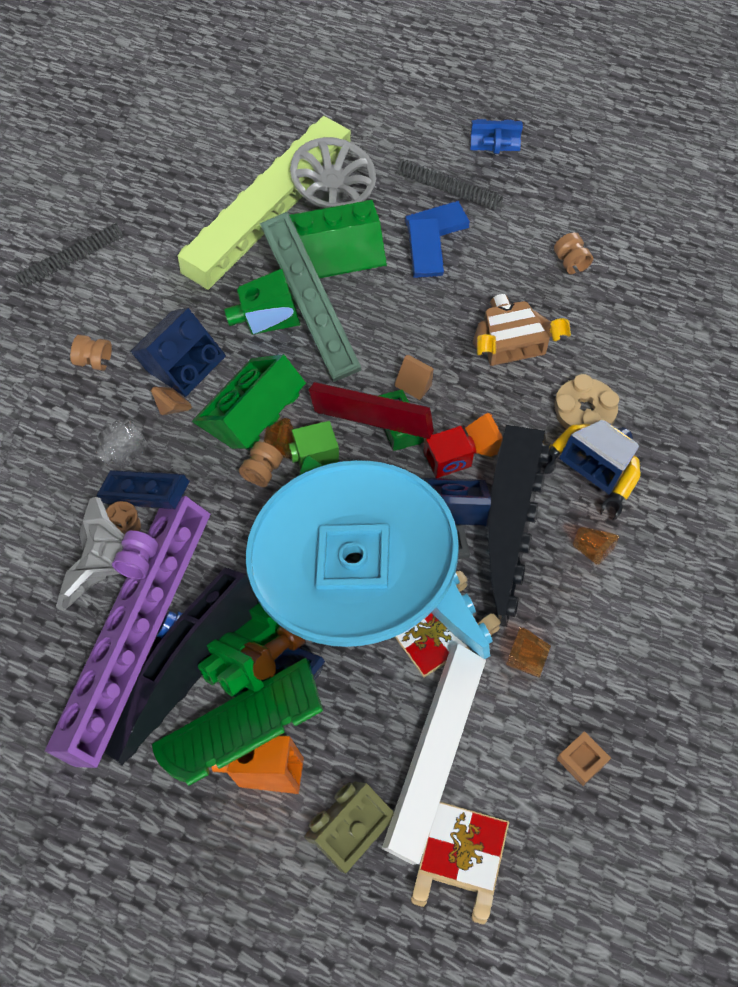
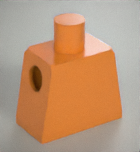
(269, 767)

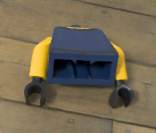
(601, 456)

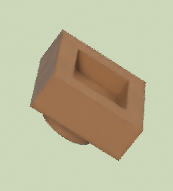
(583, 758)

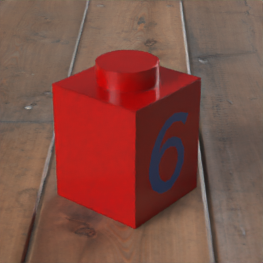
(449, 451)

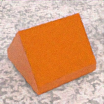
(485, 435)

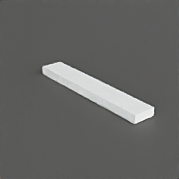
(434, 755)

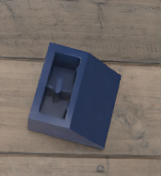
(179, 351)

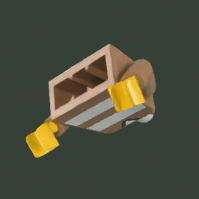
(515, 331)

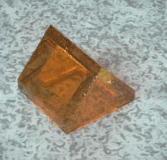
(279, 436)

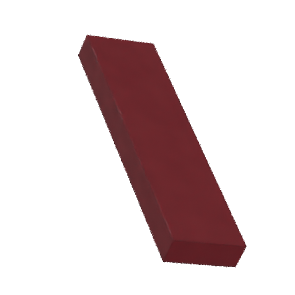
(372, 410)

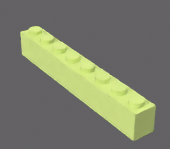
(239, 224)

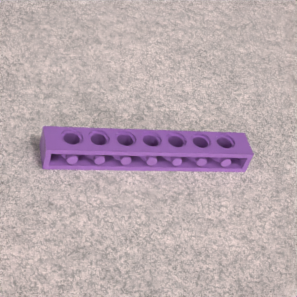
(126, 640)

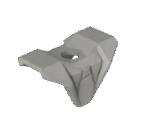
(100, 544)

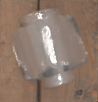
(120, 443)

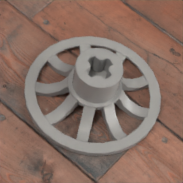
(330, 179)

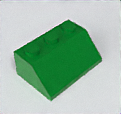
(342, 238)
(251, 401)

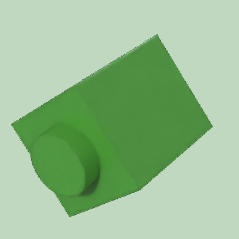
(317, 442)

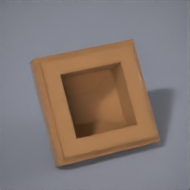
(169, 401)

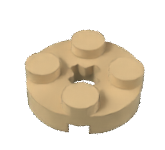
(590, 390)

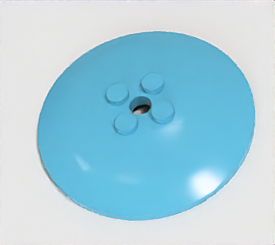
(345, 509)

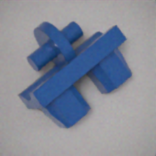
(496, 135)

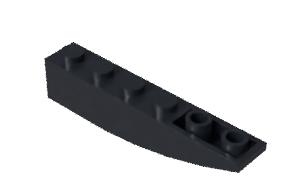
(512, 510)
(175, 660)

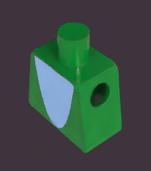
(264, 304)

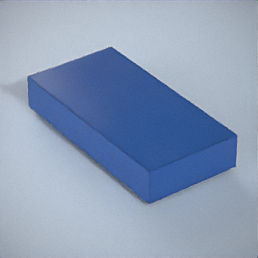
(450, 217)
(425, 247)

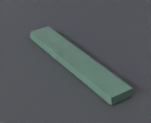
(310, 297)

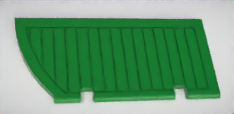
(239, 725)

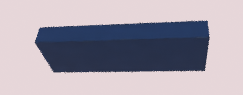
(143, 489)

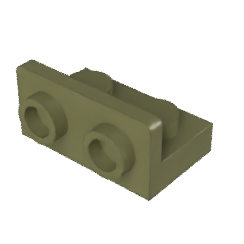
(349, 824)

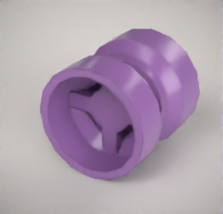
(135, 555)

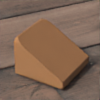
(414, 377)

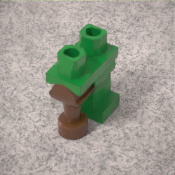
(248, 654)

